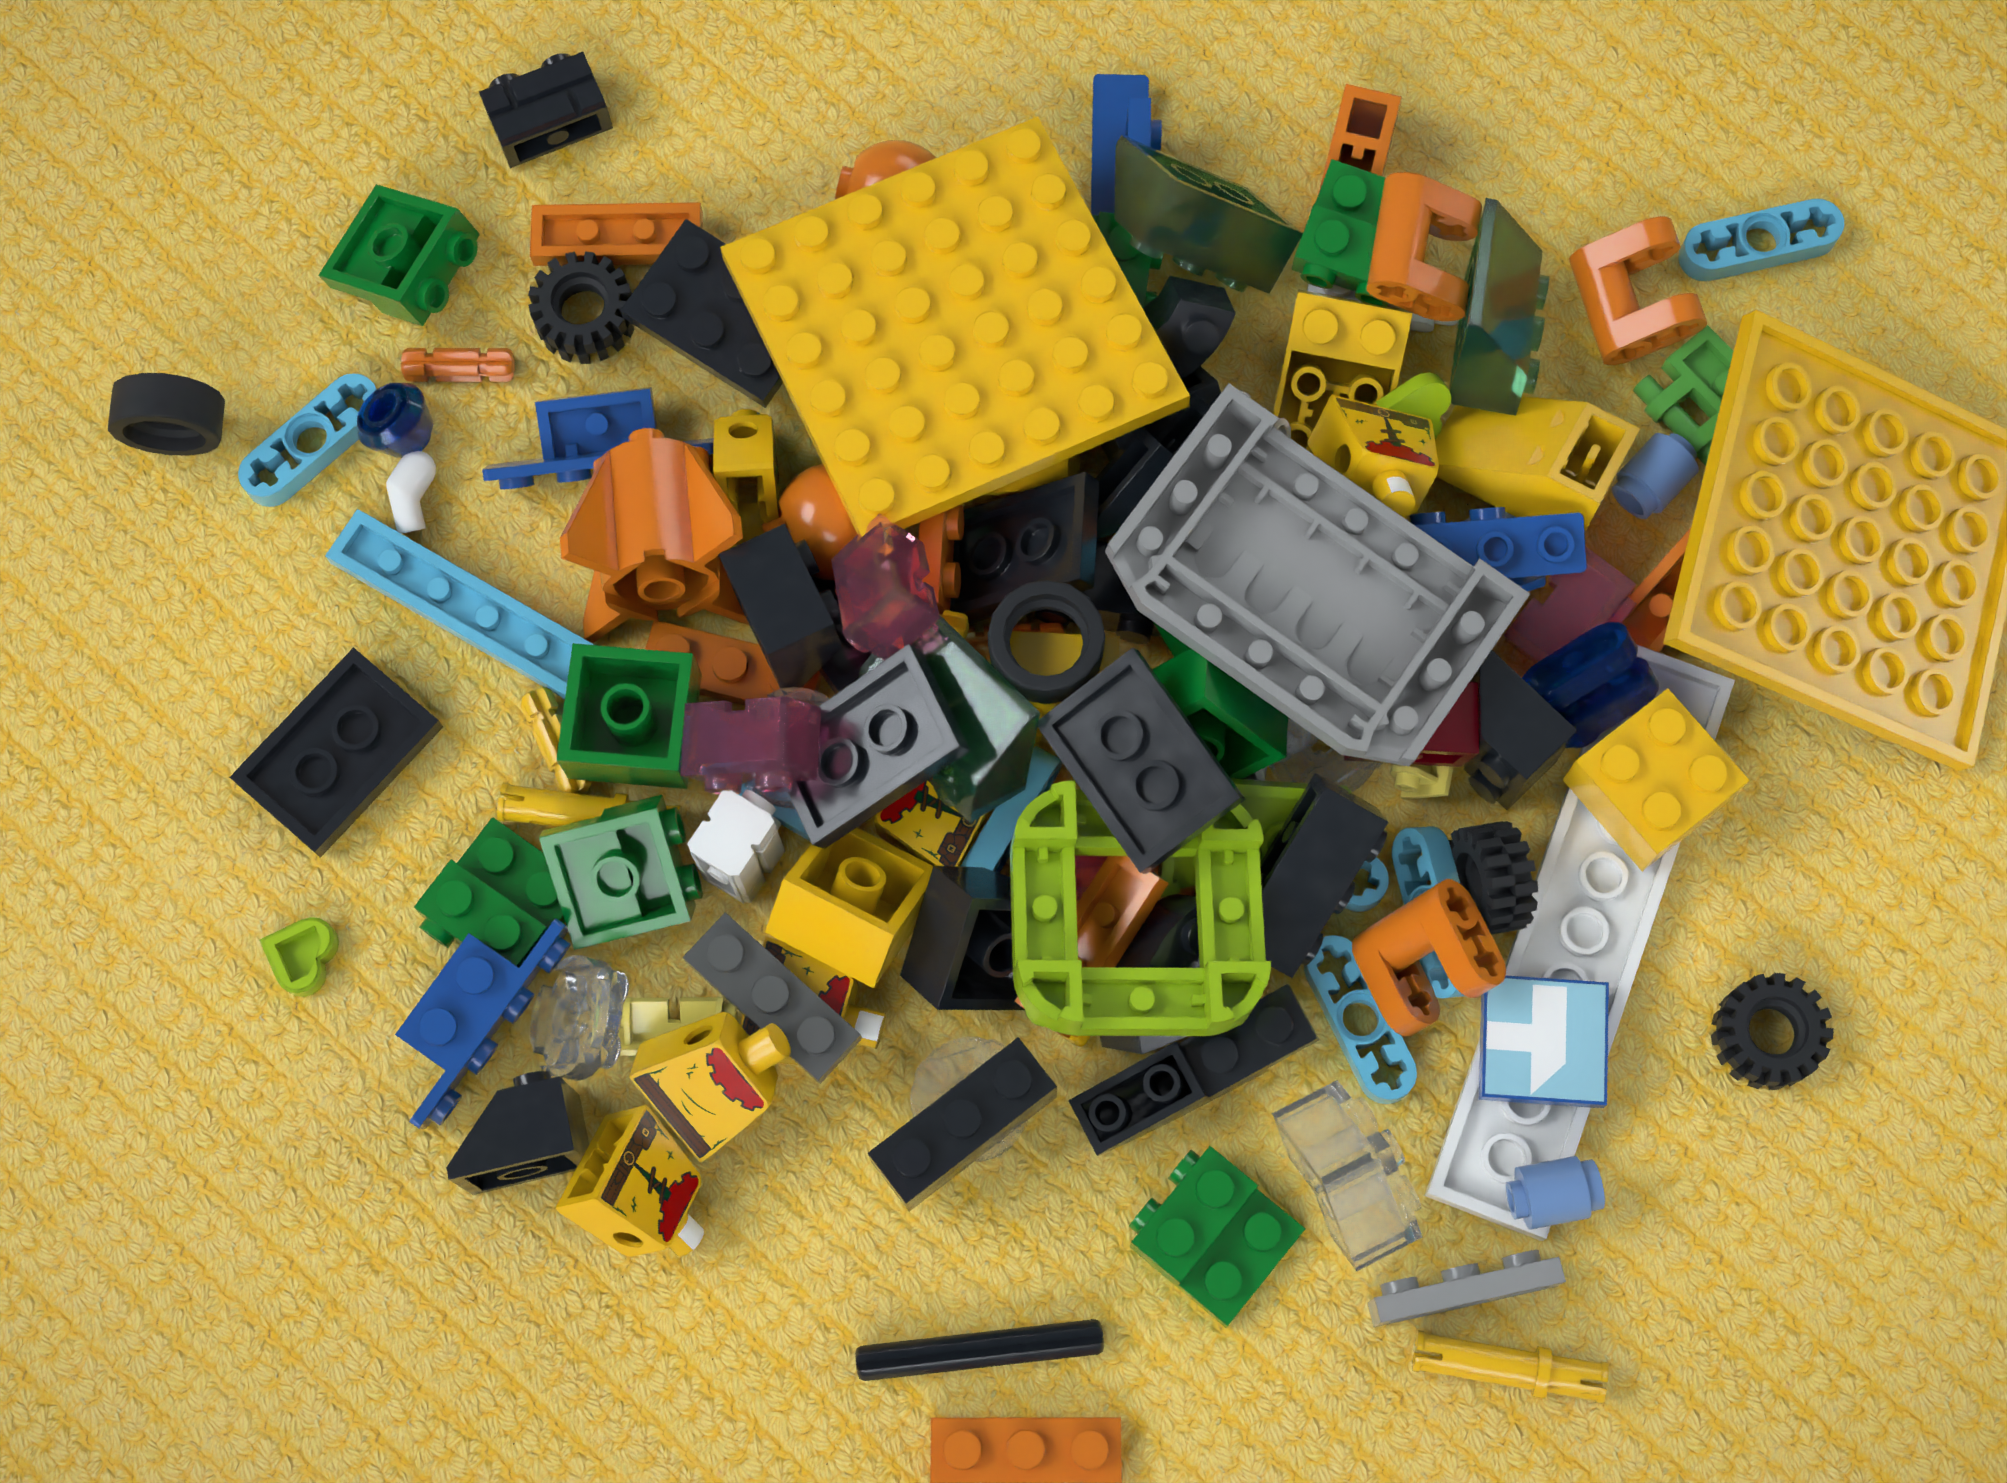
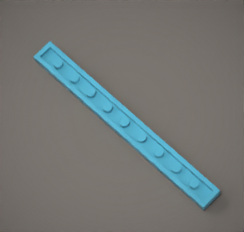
(467, 608)

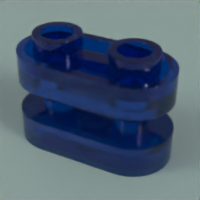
(1595, 681)

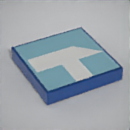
(1545, 1042)

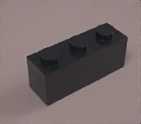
(1313, 869)
(963, 1124)

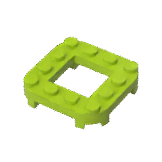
(1133, 1000)

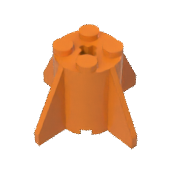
(652, 534)

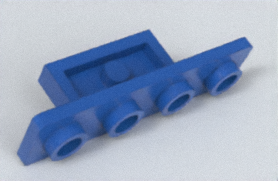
(1118, 109)
(579, 432)
(1512, 545)
(466, 1009)

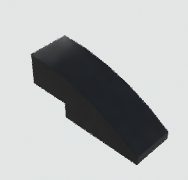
(1138, 466)

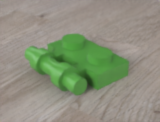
(1698, 373)

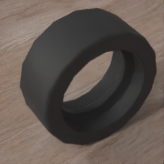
(166, 414)
(1055, 597)

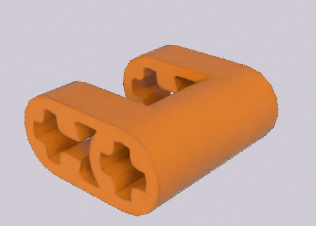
(1409, 212)
(1604, 283)
(1437, 921)

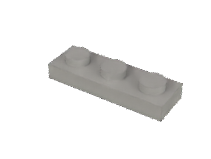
(1465, 1287)

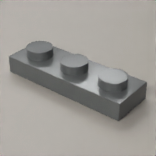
(772, 994)

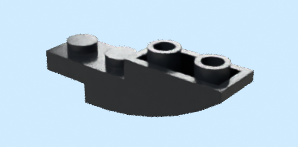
(1192, 1073)

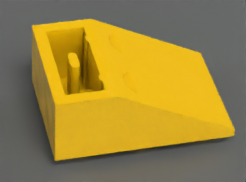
(1338, 351)
(1540, 461)

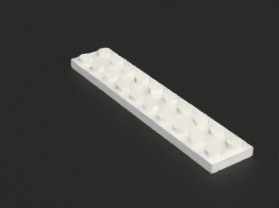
(1586, 927)

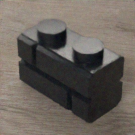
(545, 108)

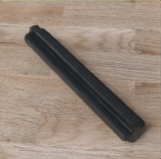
(979, 1350)

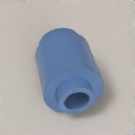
(1655, 475)
(1555, 1192)

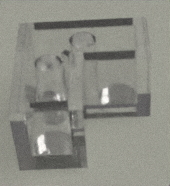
(1351, 1173)

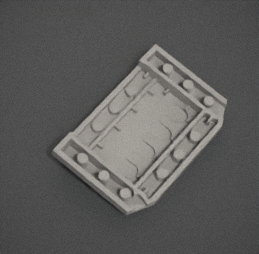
(1308, 586)

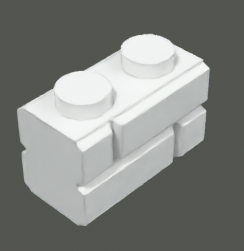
(737, 844)

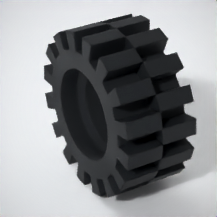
(572, 279)
(1496, 874)
(1801, 1010)

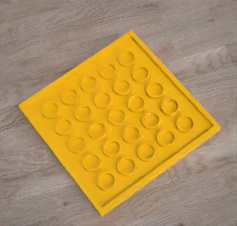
(953, 328)
(1849, 544)

